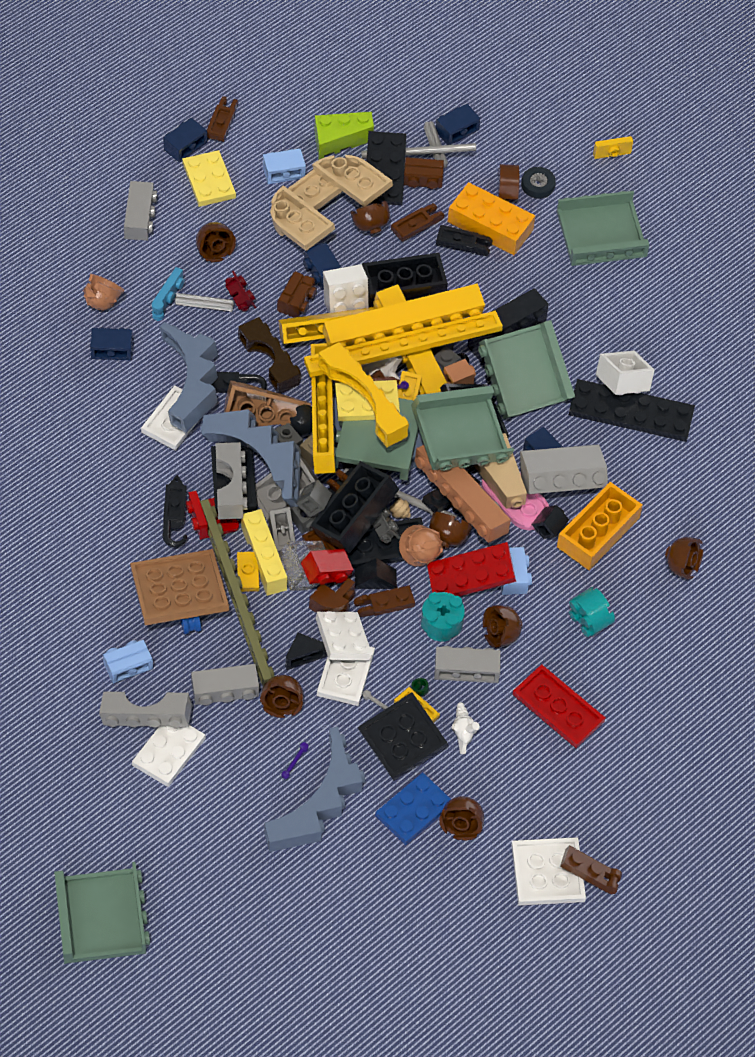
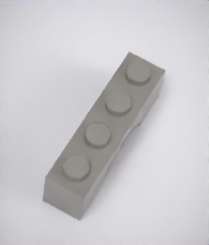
(230, 498)
(171, 711)

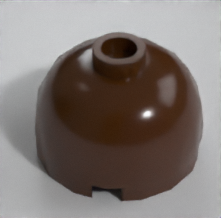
(371, 217)
(215, 241)
(451, 530)
(684, 556)
(502, 625)
(282, 696)
(462, 818)

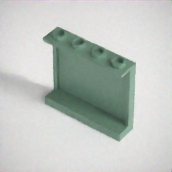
(601, 228)
(526, 369)
(460, 428)
(360, 443)
(101, 915)

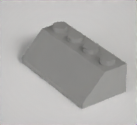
(563, 469)

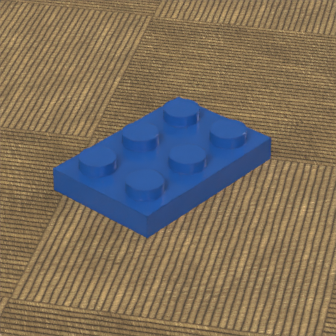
(413, 808)

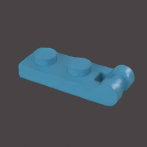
(167, 293)

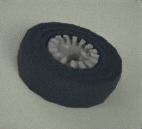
(545, 178)

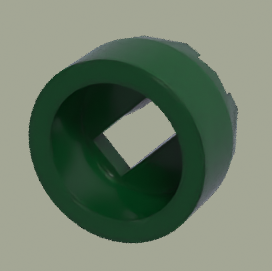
(417, 686)

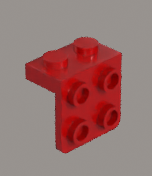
(198, 518)

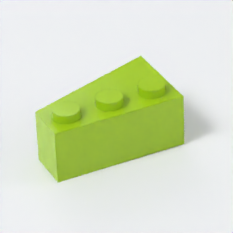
(341, 131)

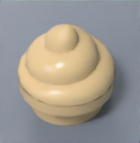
(400, 509)

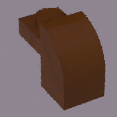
(508, 181)
(326, 599)

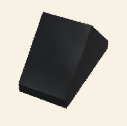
(375, 575)
(303, 651)

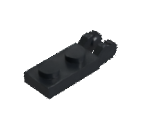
(463, 240)

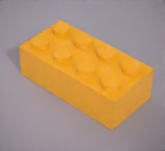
(492, 217)
(599, 525)

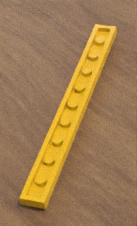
(416, 340)

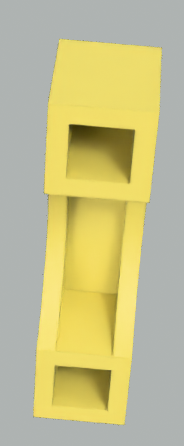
(268, 560)

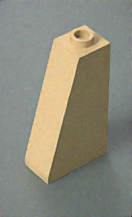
(505, 480)

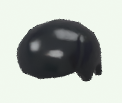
(303, 420)

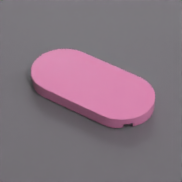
(525, 514)

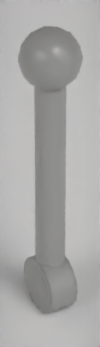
(367, 695)

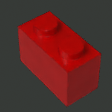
(327, 566)

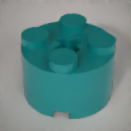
(591, 611)
(442, 616)

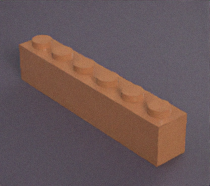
(467, 497)

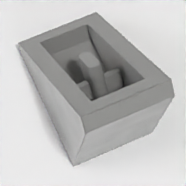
(281, 526)

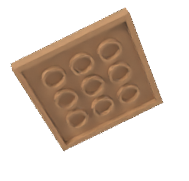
(179, 587)

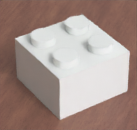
(345, 289)
(625, 372)

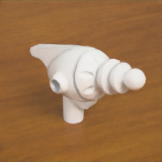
(464, 727)

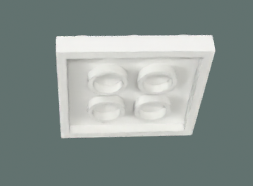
(539, 872)

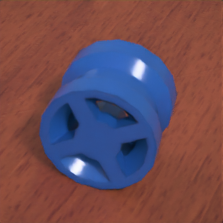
(190, 624)

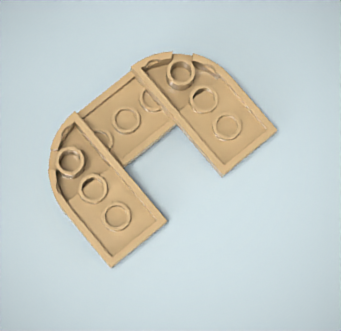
(296, 207)

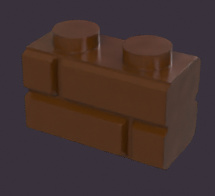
(423, 172)
(296, 295)

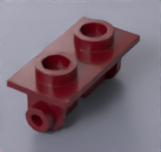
(245, 297)

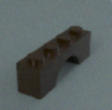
(257, 338)

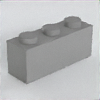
(140, 210)
(467, 664)
(225, 684)

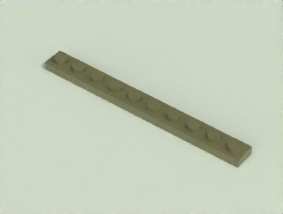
(238, 599)

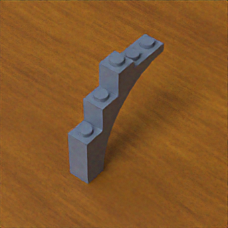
(198, 393)
(306, 822)

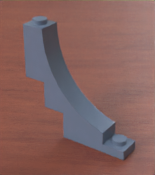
(281, 458)

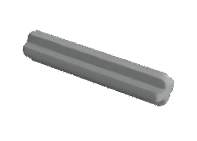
(434, 140)
(204, 302)

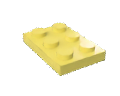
(209, 178)
(354, 407)

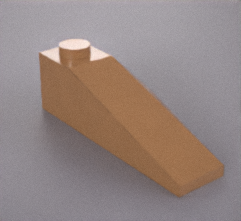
(267, 406)

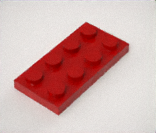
(472, 571)
(559, 706)

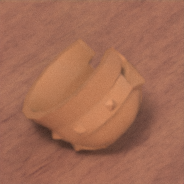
(101, 292)
(420, 545)

